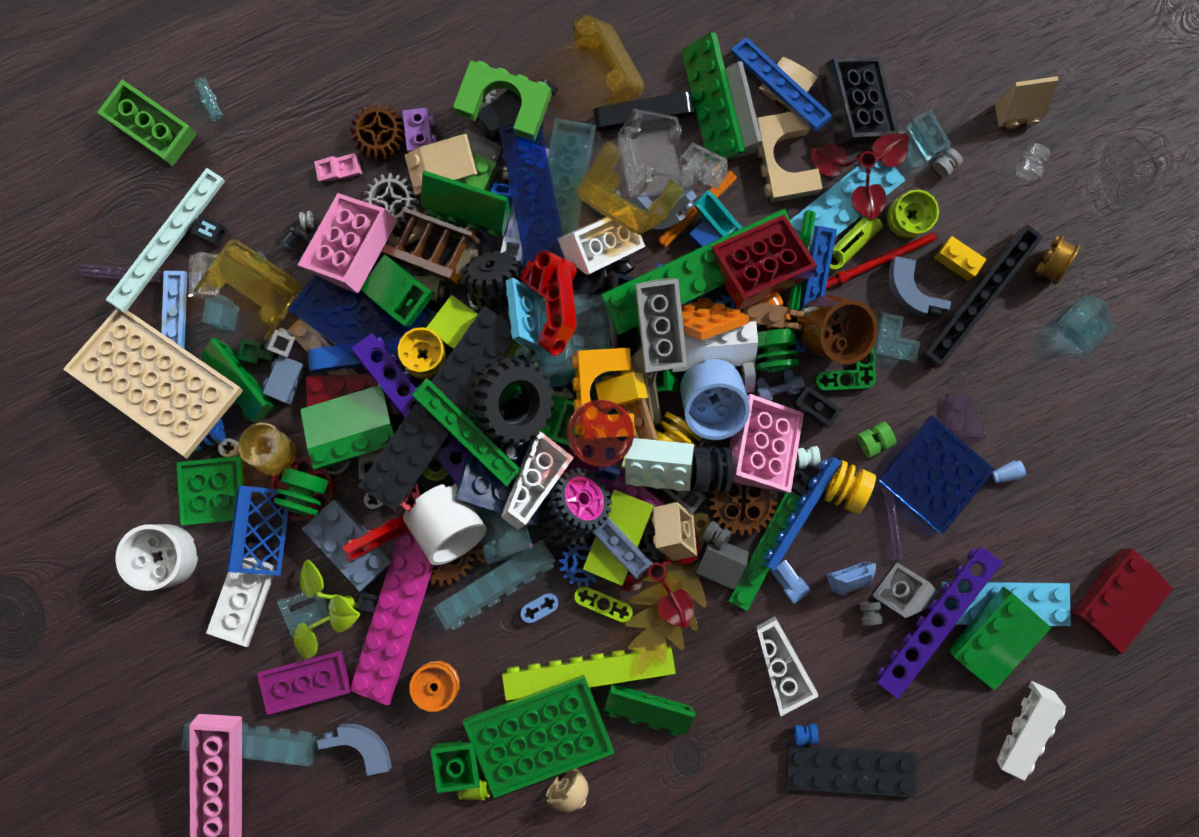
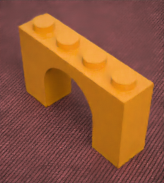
(587, 367)

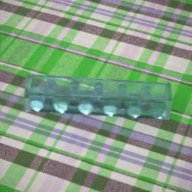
(494, 584)
(271, 745)

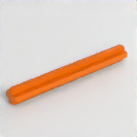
(692, 213)

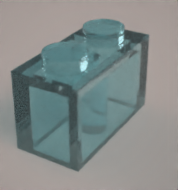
(928, 135)
(220, 313)

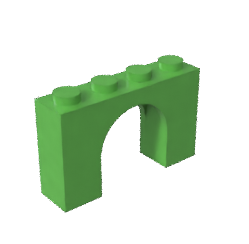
(482, 79)

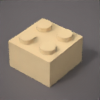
(674, 531)

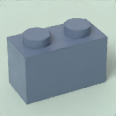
(284, 379)

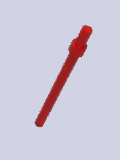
(844, 276)

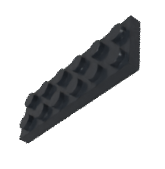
(851, 770)

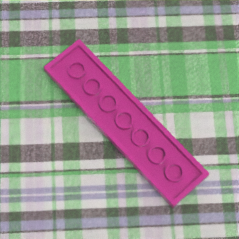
(393, 621)

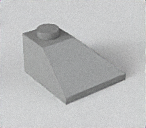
(905, 591)

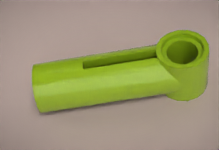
(865, 230)

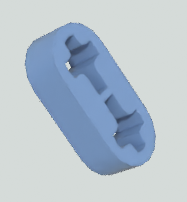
(542, 612)

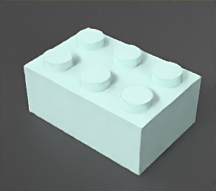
(659, 464)

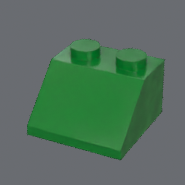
(454, 766)

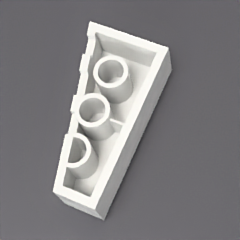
(538, 474)
(1031, 731)

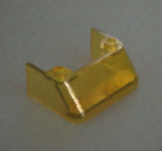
(600, 188)
(255, 279)

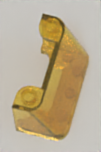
(624, 78)

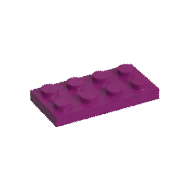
(304, 682)

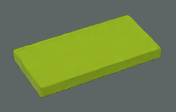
(454, 321)
(632, 518)

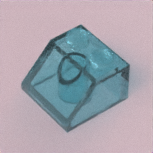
(1087, 323)

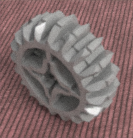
(389, 185)

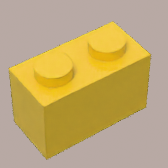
(960, 258)
(622, 389)

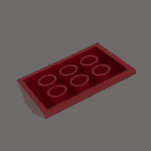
(763, 261)
(1123, 599)

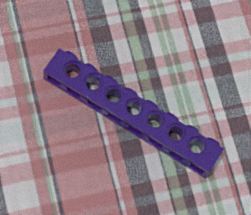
(364, 352)
(989, 566)

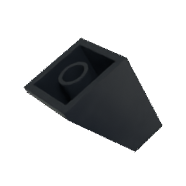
(499, 114)

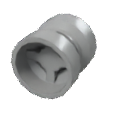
(948, 162)

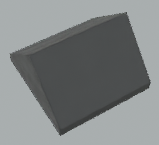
(723, 565)

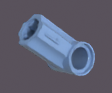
(792, 585)

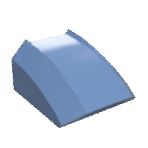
(852, 578)

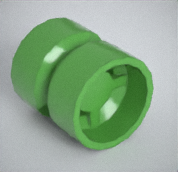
(883, 435)

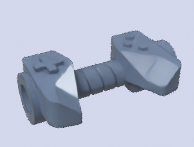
(791, 384)

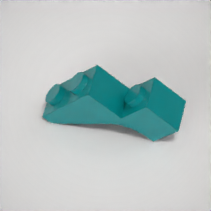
(716, 214)

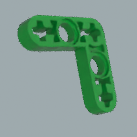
(855, 377)

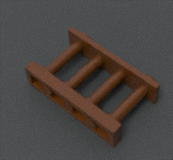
(431, 265)

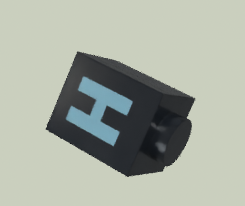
(208, 230)

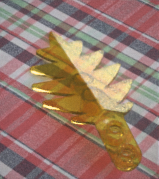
(680, 576)

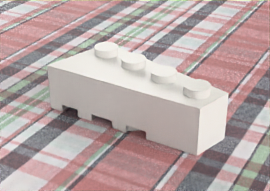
(787, 674)

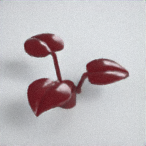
(870, 199)
(678, 606)

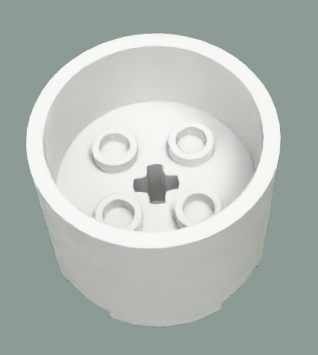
(443, 525)
(140, 560)

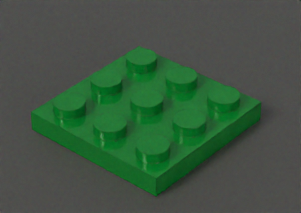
(208, 489)

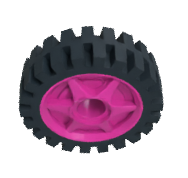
(579, 501)

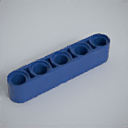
(330, 359)

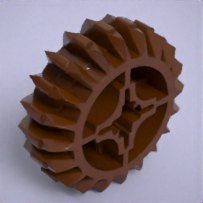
(361, 128)

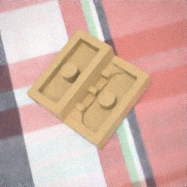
(798, 73)

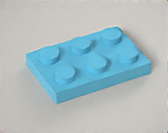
(524, 313)

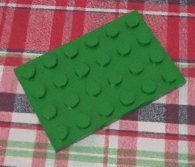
(538, 736)

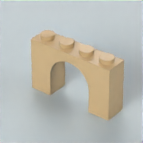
(780, 183)

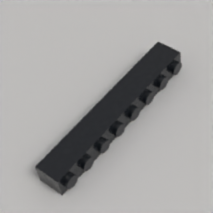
(981, 296)

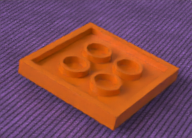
(708, 319)

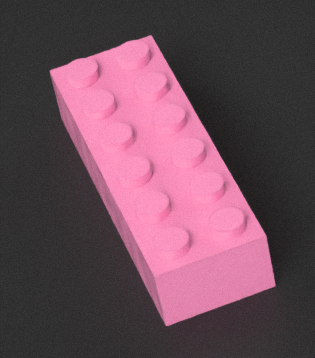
(216, 776)

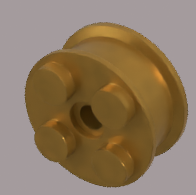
(1057, 259)

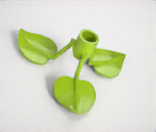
(341, 612)

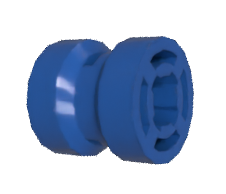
(806, 735)

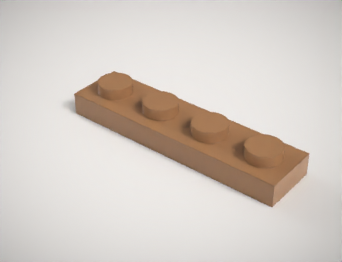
(642, 420)

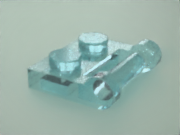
(309, 614)

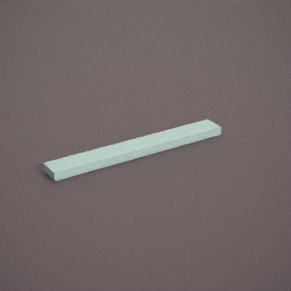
(165, 240)

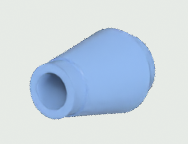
(1010, 472)

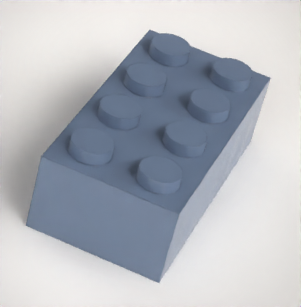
(332, 531)

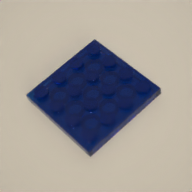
(936, 474)

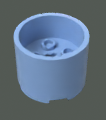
(714, 399)

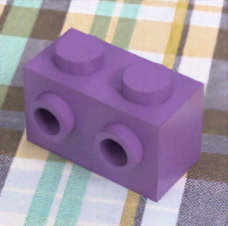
(418, 128)

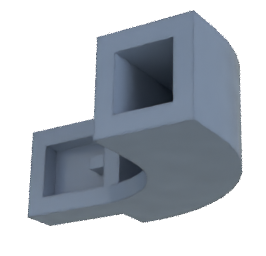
(676, 214)
(907, 294)
(365, 741)

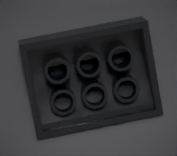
(857, 99)

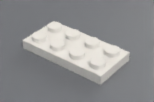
(241, 604)

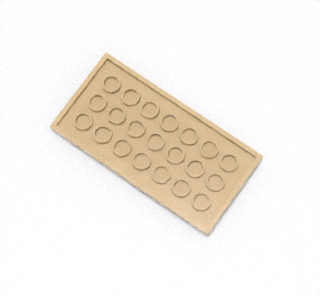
(153, 381)

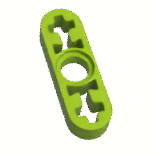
(605, 612)

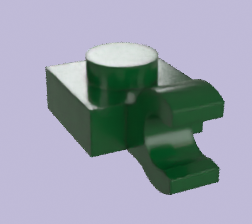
(253, 352)

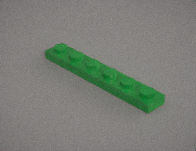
(465, 432)
(755, 570)

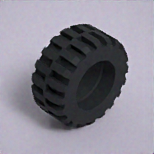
(533, 409)

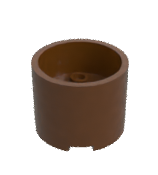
(837, 329)

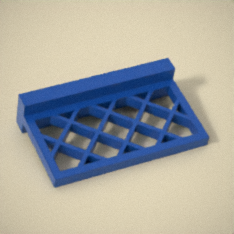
(239, 534)

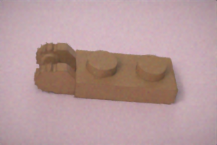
(772, 315)

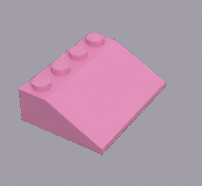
(348, 242)
(767, 446)

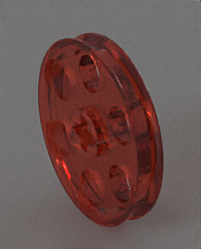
(610, 430)

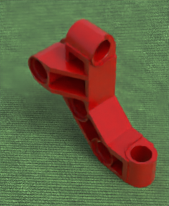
(553, 279)

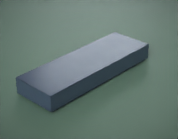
(622, 548)

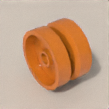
(428, 697)

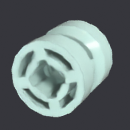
(808, 457)

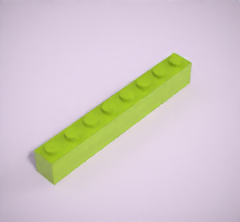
(598, 671)

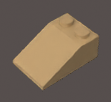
(1025, 102)
(446, 158)

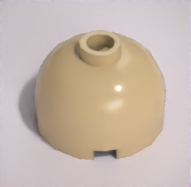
(569, 792)

